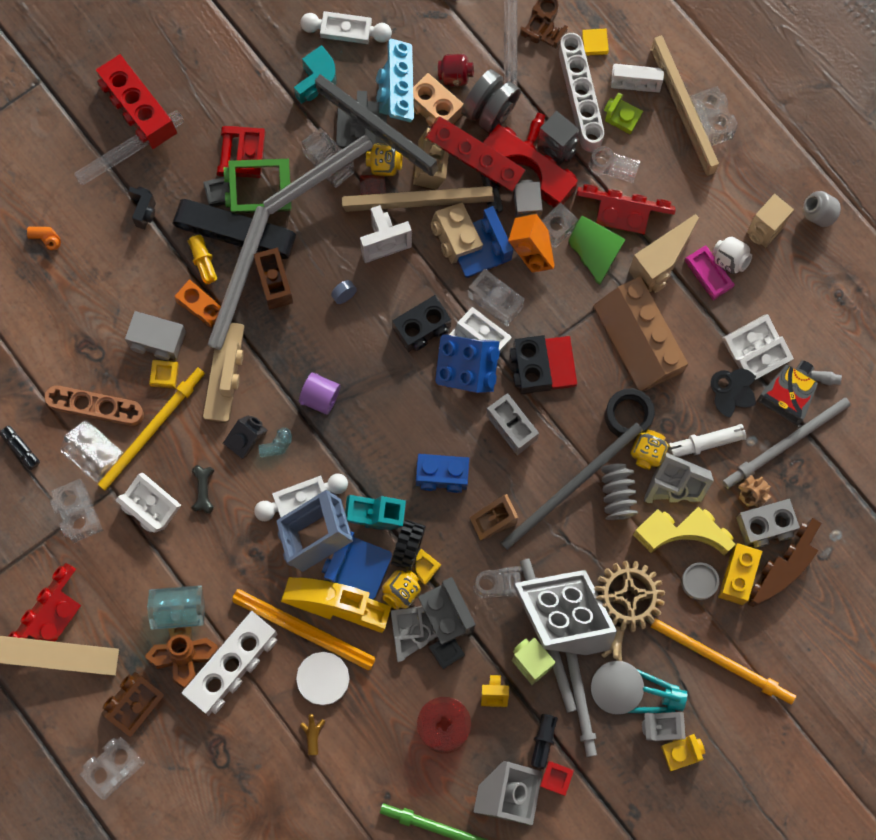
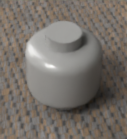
(821, 208)

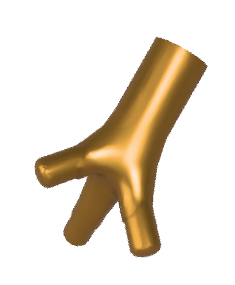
(312, 734)

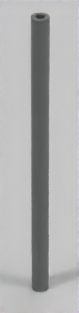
(571, 486)

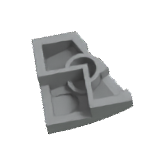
(678, 481)
(410, 630)

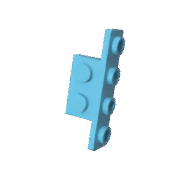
(396, 82)

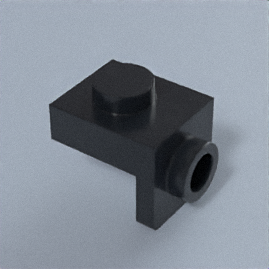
(145, 209)
(244, 435)

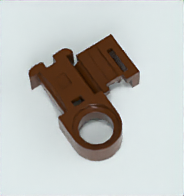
(545, 29)

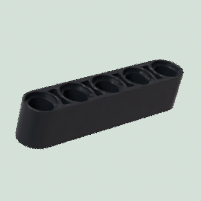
(230, 227)

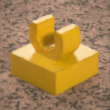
(495, 693)

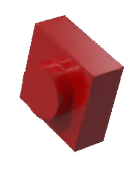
(556, 778)

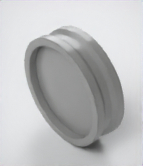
(700, 581)

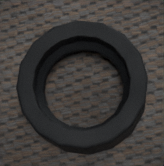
(629, 394)

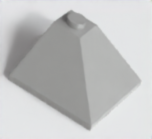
(567, 613)

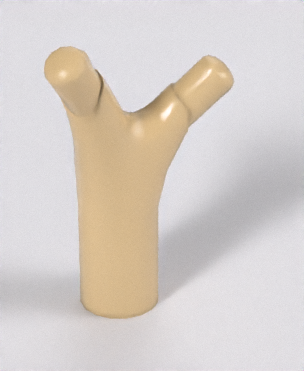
(616, 647)

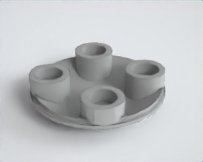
(617, 687)

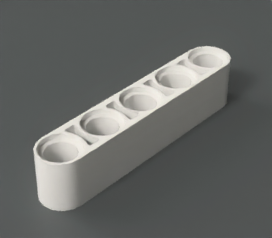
(581, 81)

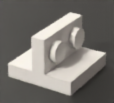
(386, 238)

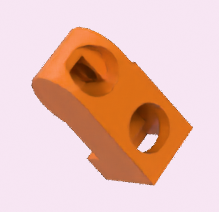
(198, 303)

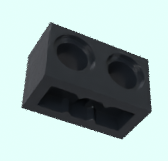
(417, 319)
(537, 364)

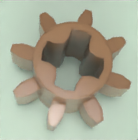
(754, 492)

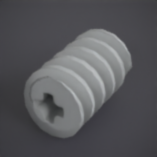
(618, 491)

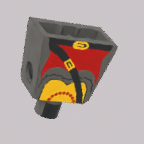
(790, 392)

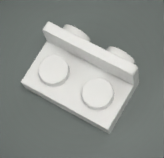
(637, 78)

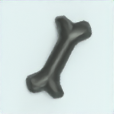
(202, 479)

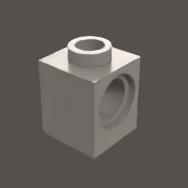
(527, 198)

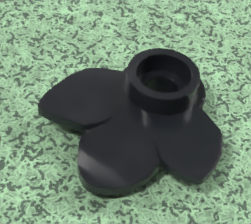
(736, 393)

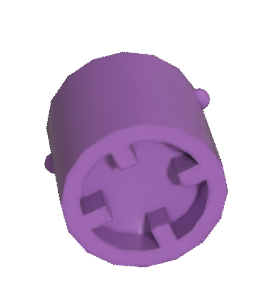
(319, 393)

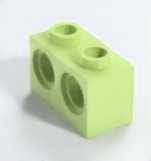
(532, 660)

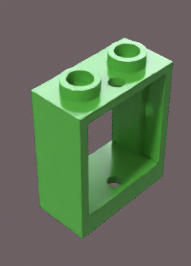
(229, 176)

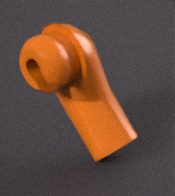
(46, 234)

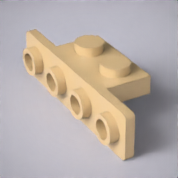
(224, 376)

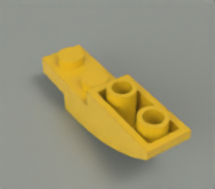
(336, 599)

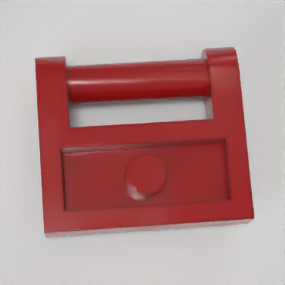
(249, 148)

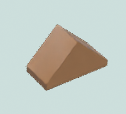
(494, 518)

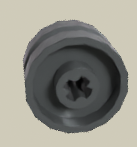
(490, 101)

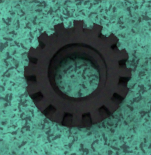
(408, 545)

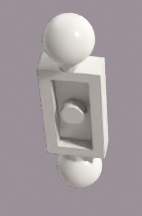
(346, 27)
(296, 495)

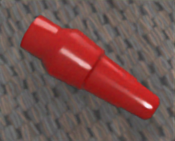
(535, 126)

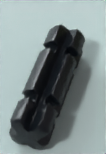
(19, 447)

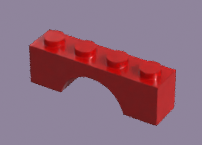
(555, 183)

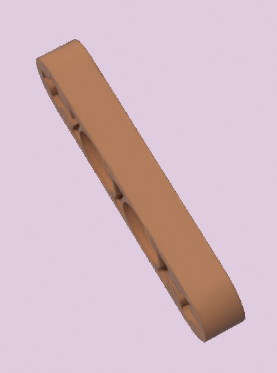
(95, 403)

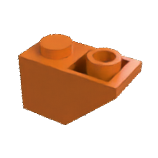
(532, 243)

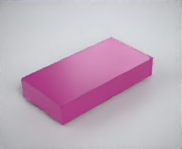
(708, 273)

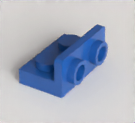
(442, 472)

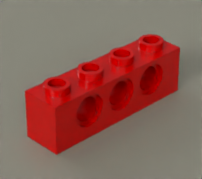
(119, 73)
(474, 153)

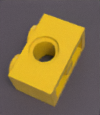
(740, 574)

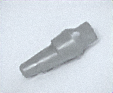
(826, 377)

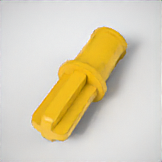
(202, 259)

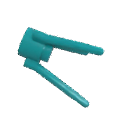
(671, 697)

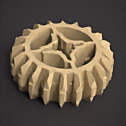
(640, 594)

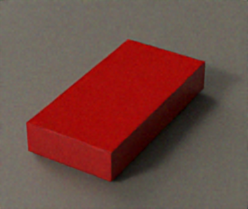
(561, 362)

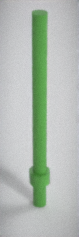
(408, 817)

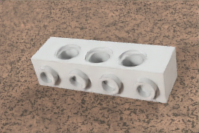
(251, 627)

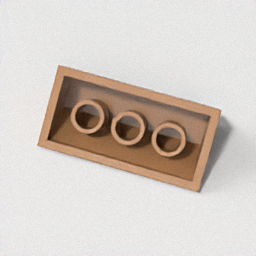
(640, 335)

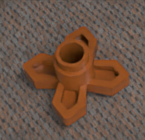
(181, 654)

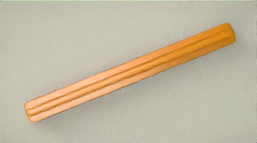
(304, 629)

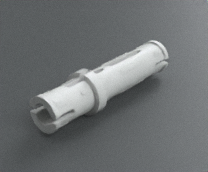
(696, 444)

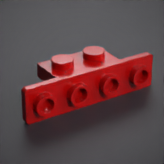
(624, 211)
(51, 611)

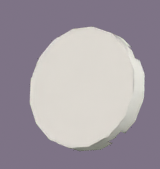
(323, 678)

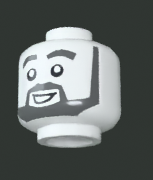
(732, 255)

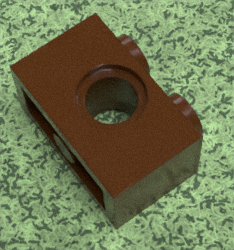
(273, 278)

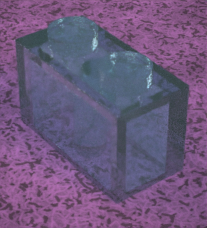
(176, 607)

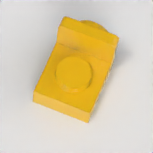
(683, 752)

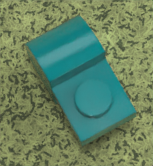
(314, 64)
(376, 513)

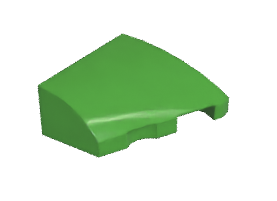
(595, 247)

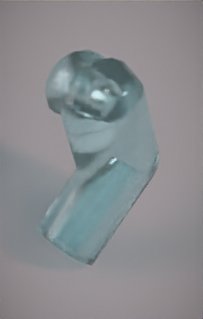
(278, 445)

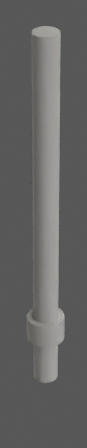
(747, 469)
(558, 667)

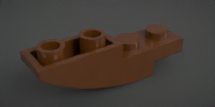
(783, 572)

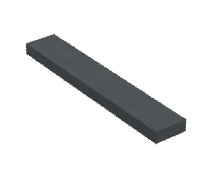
(376, 125)

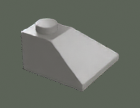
(509, 793)

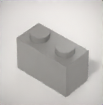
(155, 336)

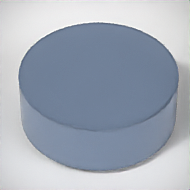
(343, 292)

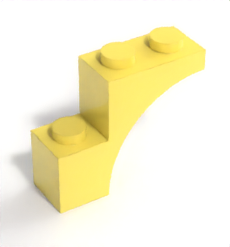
(697, 526)

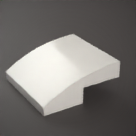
(478, 327)
(758, 347)

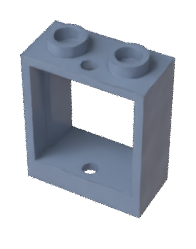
(289, 525)

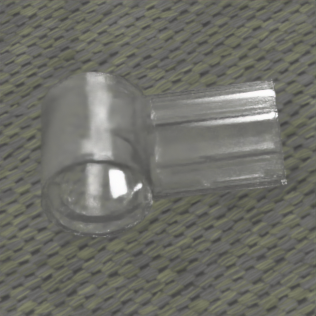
(616, 165)

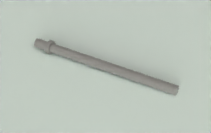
(587, 735)

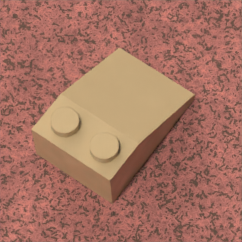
(660, 257)

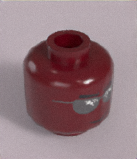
(455, 70)

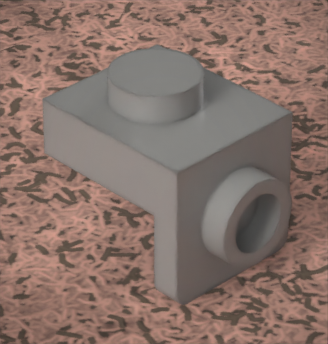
(664, 726)

